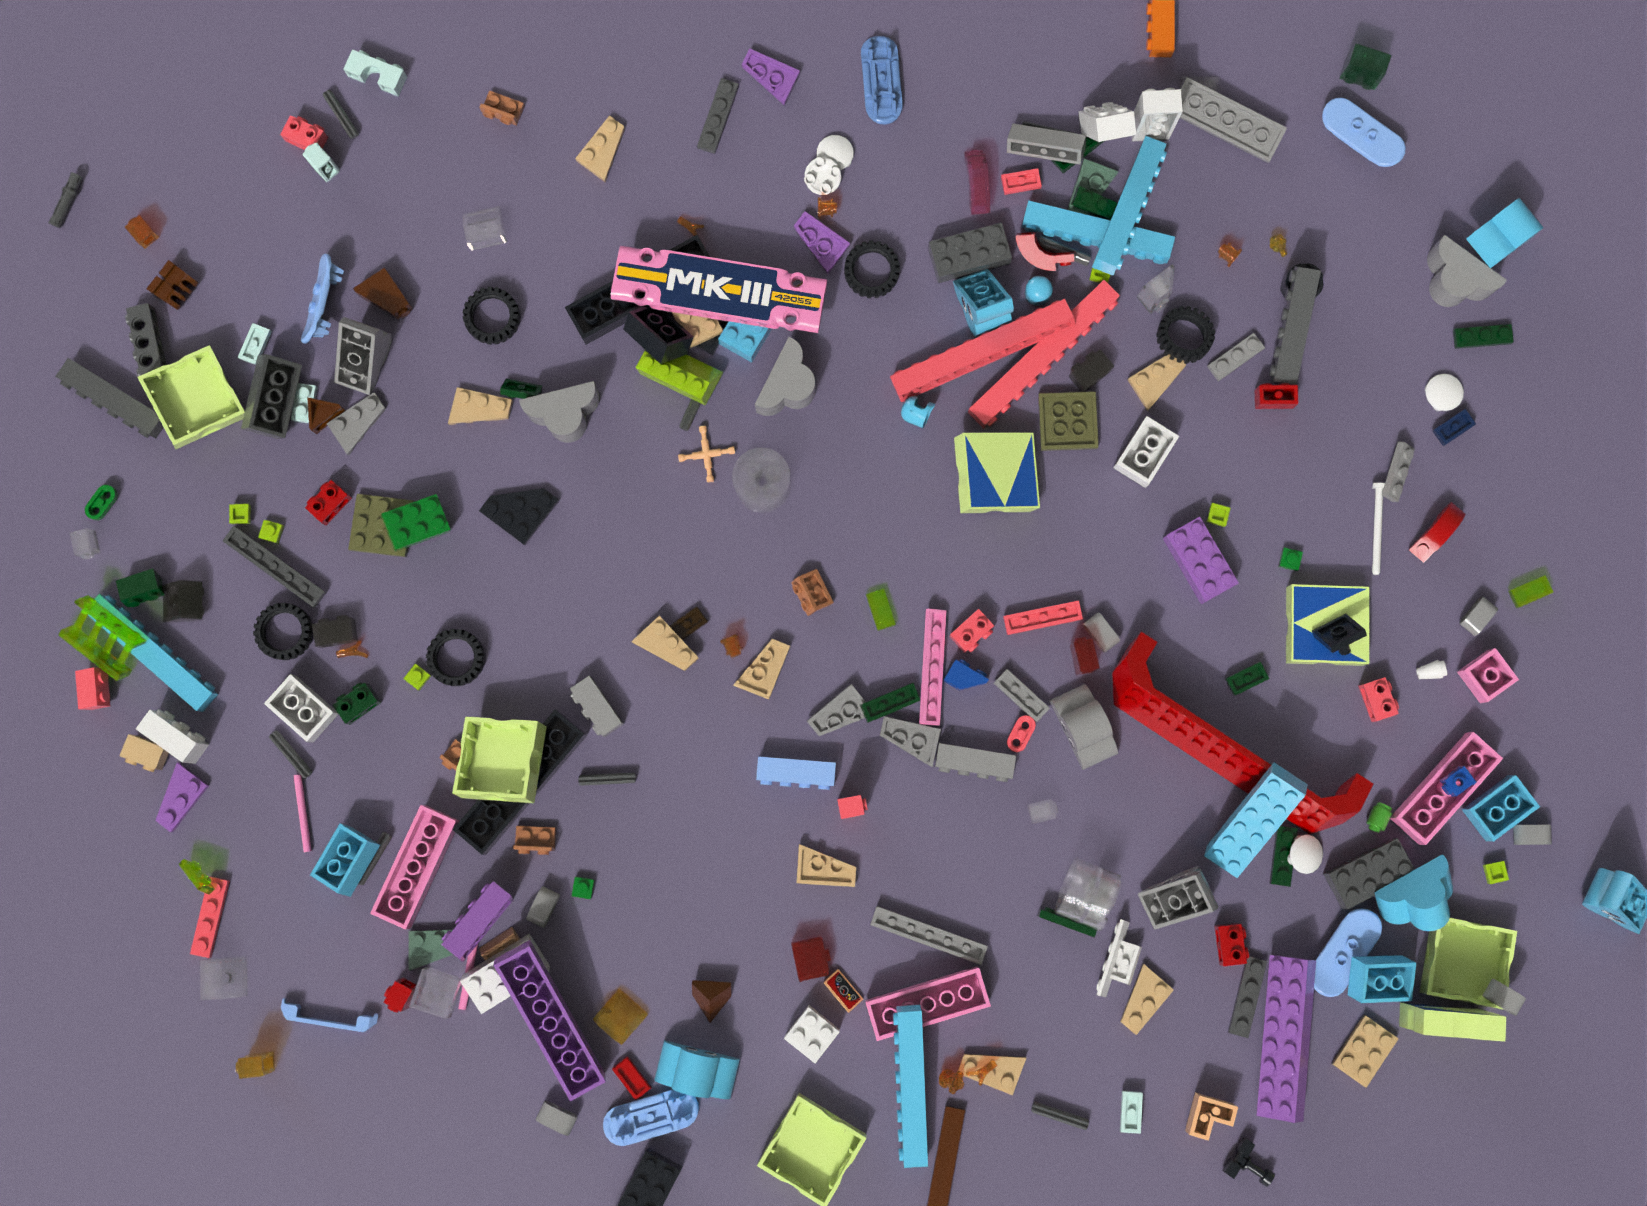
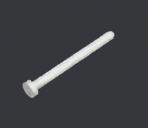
(1377, 527)

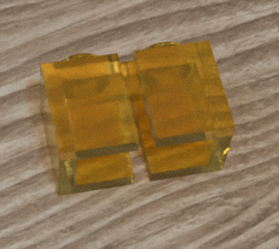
(255, 1065)

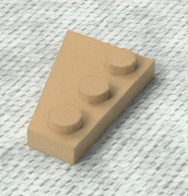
(600, 150)
(1155, 379)
(477, 406)
(666, 644)
(764, 671)
(823, 870)
(1145, 999)
(1002, 1077)

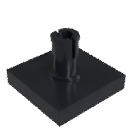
(1339, 634)

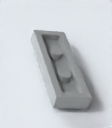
(1236, 357)
(1398, 471)
(1021, 695)

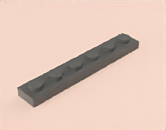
(274, 566)

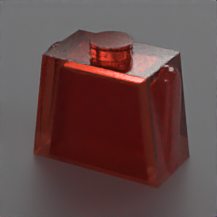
(1084, 656)
(811, 958)

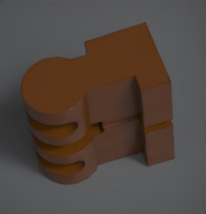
(173, 277)

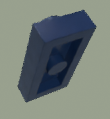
(1454, 427)

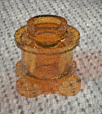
(826, 207)
(1228, 253)
(732, 646)
(950, 1080)

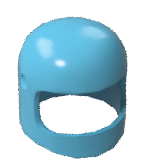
(1038, 290)
(915, 414)

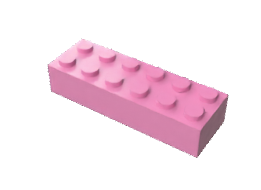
(1429, 805)
(415, 867)
(938, 999)

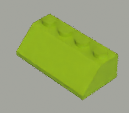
(682, 375)

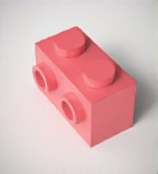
(302, 134)
(972, 631)
(92, 689)
(1379, 699)

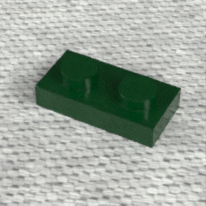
(520, 389)
(1247, 678)

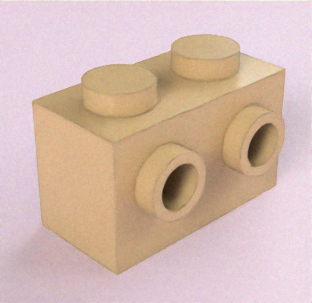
(143, 752)

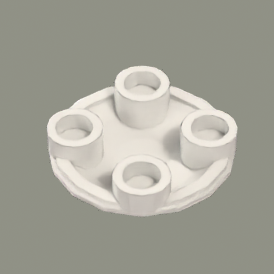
(837, 149)
(822, 176)
(1444, 392)
(1305, 854)

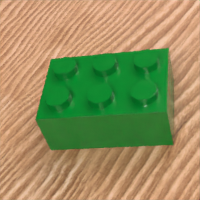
(415, 522)

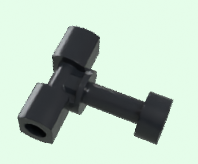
(1243, 1160)

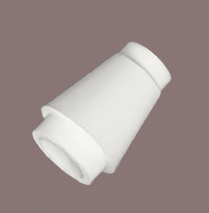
(1432, 670)

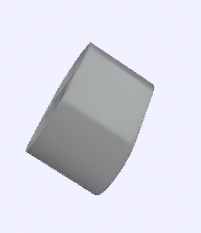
(1478, 616)
(1101, 632)
(1532, 834)
(543, 907)
(1504, 997)
(556, 1118)

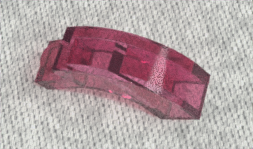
(978, 182)

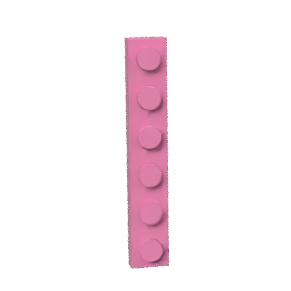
(932, 667)

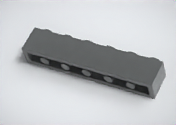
(1295, 325)
(108, 396)

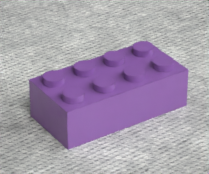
(1200, 560)
(477, 921)

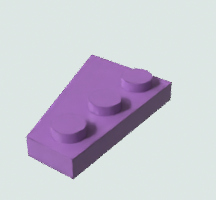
(771, 74)
(821, 241)
(180, 797)

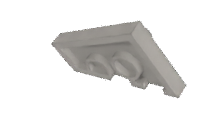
(355, 422)
(838, 712)
(911, 737)

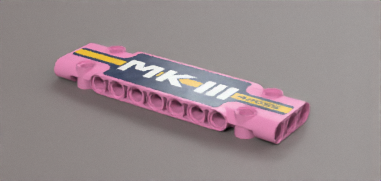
(718, 289)

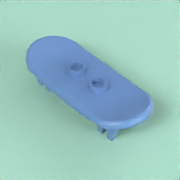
(881, 79)

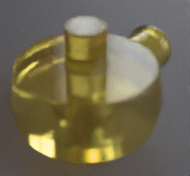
(1278, 244)

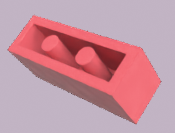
(852, 806)

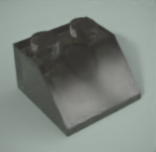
(183, 601)

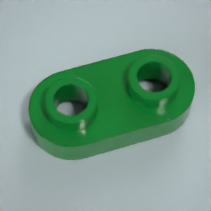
(100, 501)

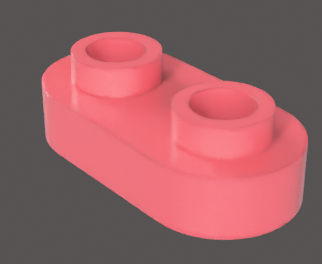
(1021, 734)

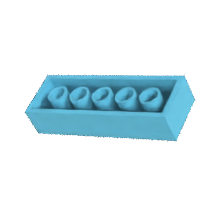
(1256, 820)

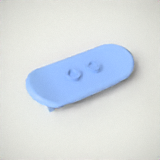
(1363, 132)
(327, 275)
(1352, 938)
(650, 1117)

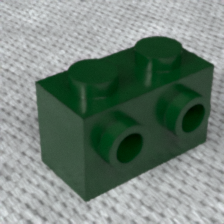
(140, 588)
(356, 703)

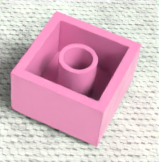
(1487, 675)

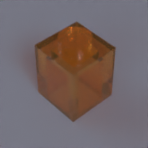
(141, 231)

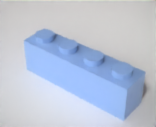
(796, 771)

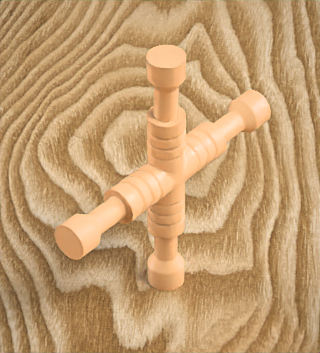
(706, 454)

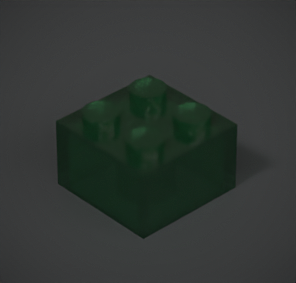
(1365, 67)

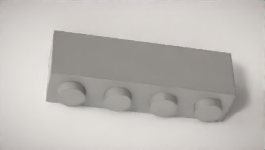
(1046, 144)
(975, 761)

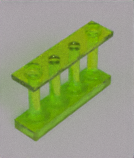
(91, 649)

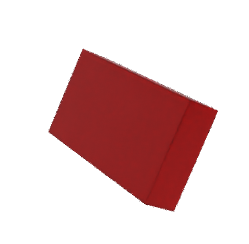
(631, 1078)

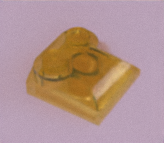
(620, 1016)

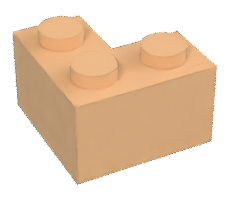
(1206, 1111)

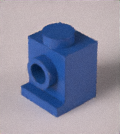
(1449, 781)

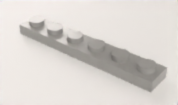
(929, 935)

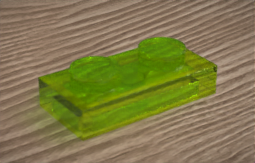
(1530, 591)
(880, 609)
(199, 879)

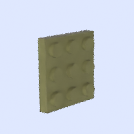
(1068, 421)
(368, 529)

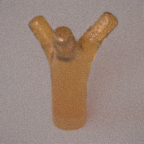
(689, 225)
(351, 651)
(982, 1072)

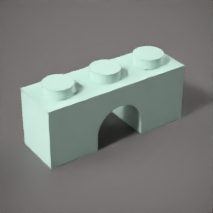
(361, 65)

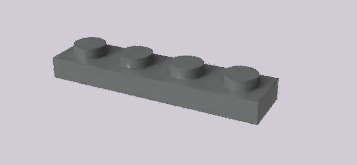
(717, 116)
(1247, 997)

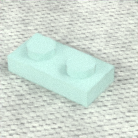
(254, 343)
(300, 404)
(1131, 1112)

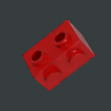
(1276, 396)
(328, 502)
(1231, 944)
(399, 995)

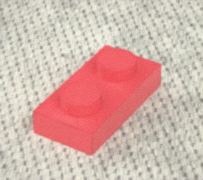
(1021, 181)

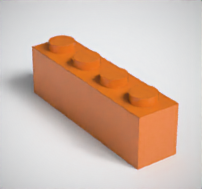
(1161, 28)

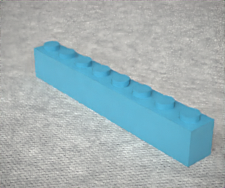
(1129, 205)
(1091, 231)
(161, 660)
(911, 1086)

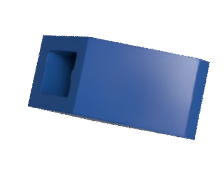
(963, 677)

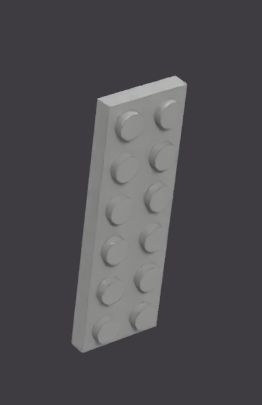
(1230, 120)

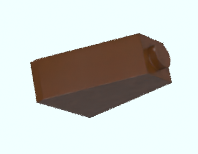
(385, 294)

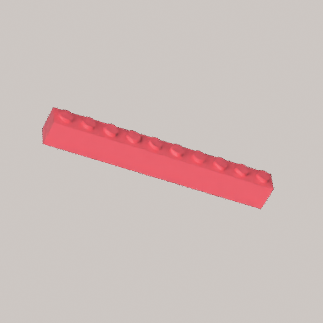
(983, 350)
(1042, 355)

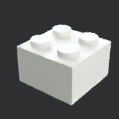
(812, 1034)

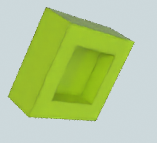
(1098, 276)
(239, 513)
(1218, 514)
(271, 531)
(417, 677)
(1495, 872)

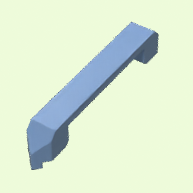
(292, 1012)

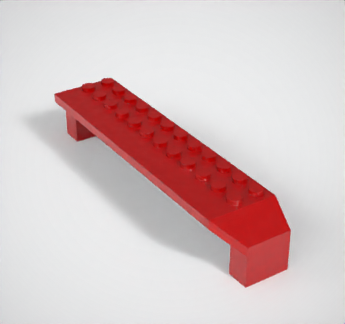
(1138, 698)

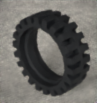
(878, 248)
(473, 302)
(1193, 317)
(267, 615)
(433, 650)

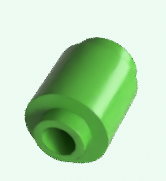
(1379, 817)

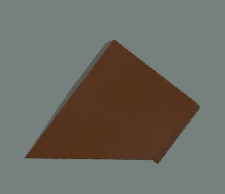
(321, 413)
(711, 996)

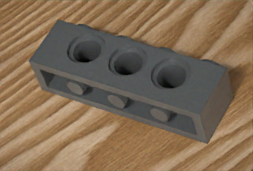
(135, 317)

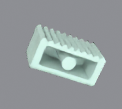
(321, 161)

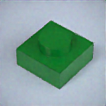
(1290, 559)
(583, 888)

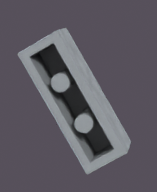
(595, 707)

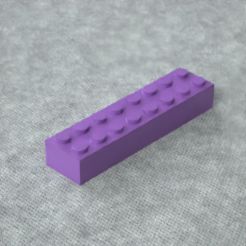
(549, 1020)
(1286, 1038)

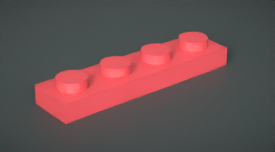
(1042, 617)
(209, 919)

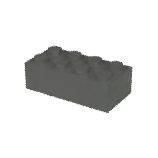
(969, 252)
(271, 396)
(1368, 872)

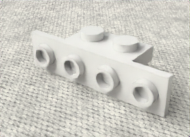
(1121, 960)

